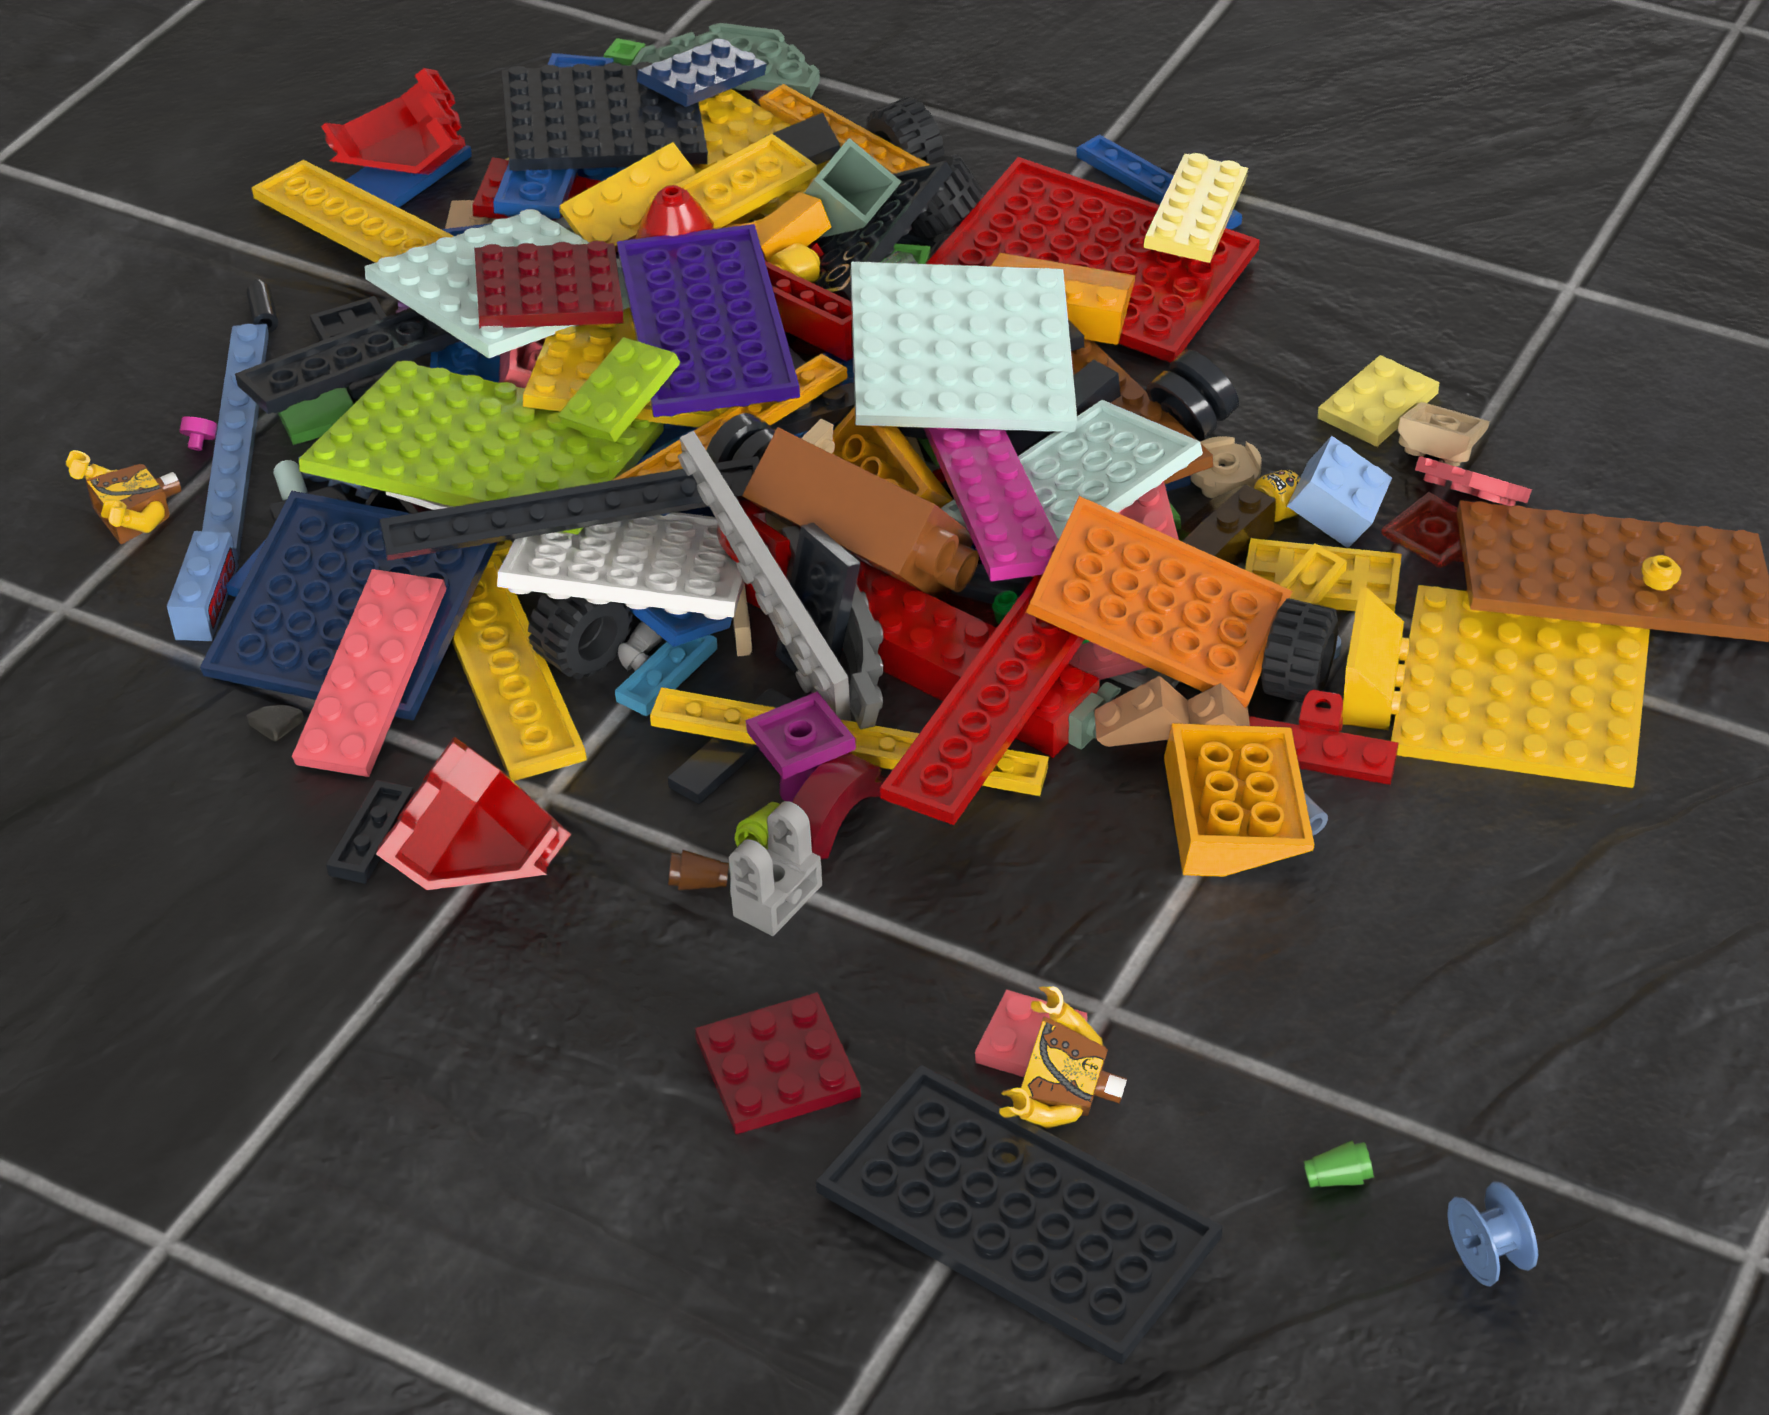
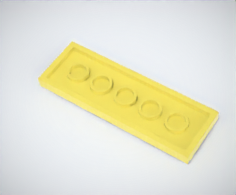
(1196, 207)

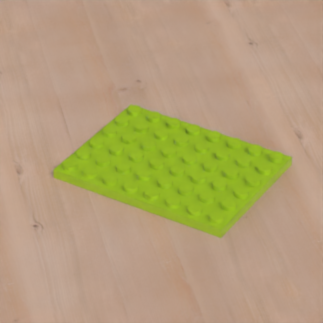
(465, 441)

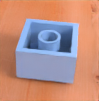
(1340, 492)

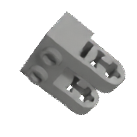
(779, 880)

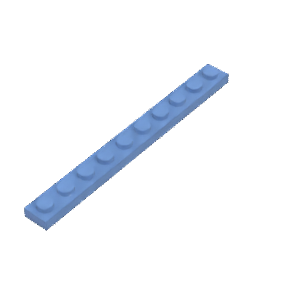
(235, 437)

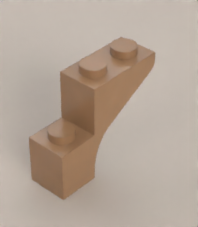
(1152, 707)

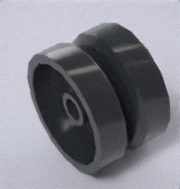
(1194, 393)
(740, 438)

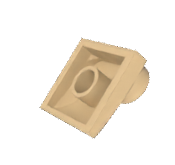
(1440, 433)

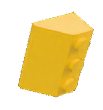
(1374, 664)

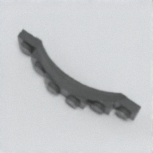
(860, 648)

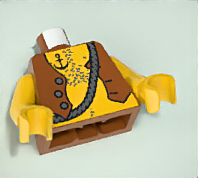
(126, 498)
(1063, 1068)

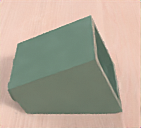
(852, 188)

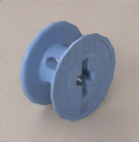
(1492, 1233)

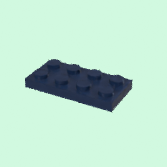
(701, 72)

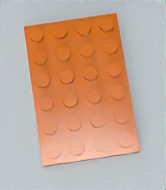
(1158, 601)

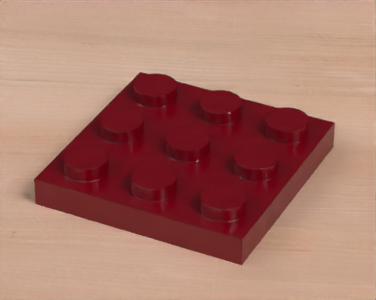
(777, 1063)

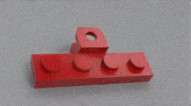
(1327, 750)

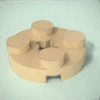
(1241, 468)

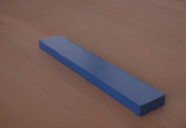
(1133, 171)

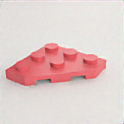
(1472, 482)

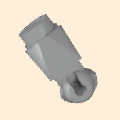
(635, 650)

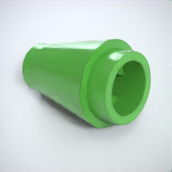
(1340, 1166)

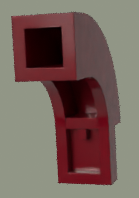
(831, 795)

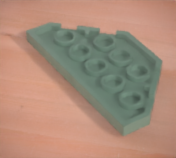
(784, 61)

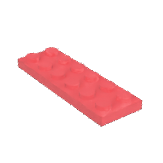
(369, 673)

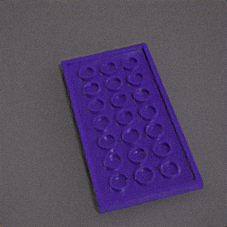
(716, 311)

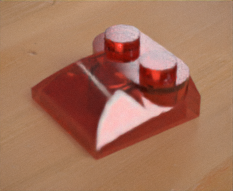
(1428, 531)

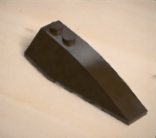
(1229, 522)

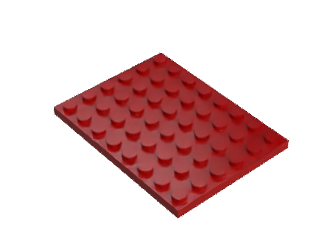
(1088, 225)

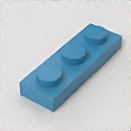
(664, 669)

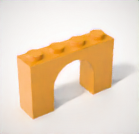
(796, 221)

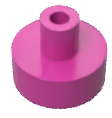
(198, 431)

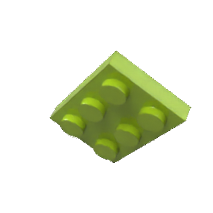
(619, 389)

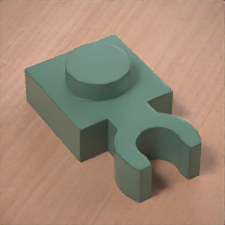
(1082, 718)

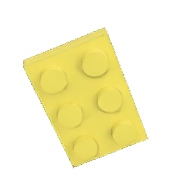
(1377, 399)

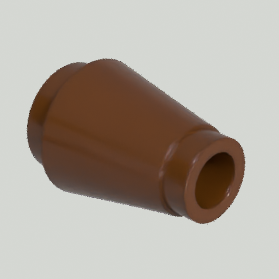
(696, 871)

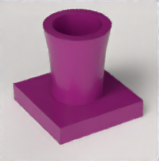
(800, 739)

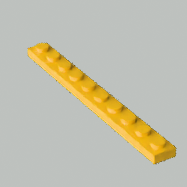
(877, 744)

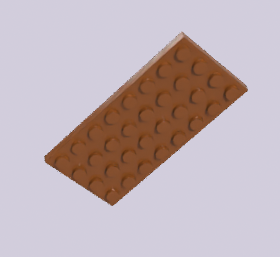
(1592, 571)

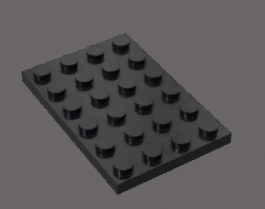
(883, 230)

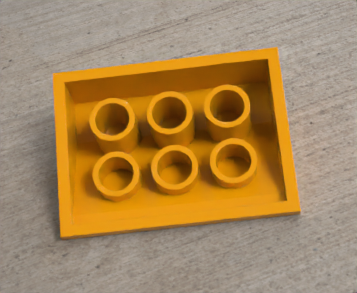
(1094, 297)
(1235, 797)

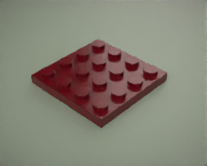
(548, 285)

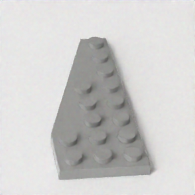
(814, 659)

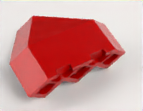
(404, 134)
(470, 826)

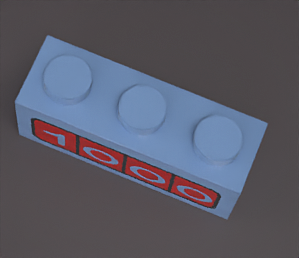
(201, 586)

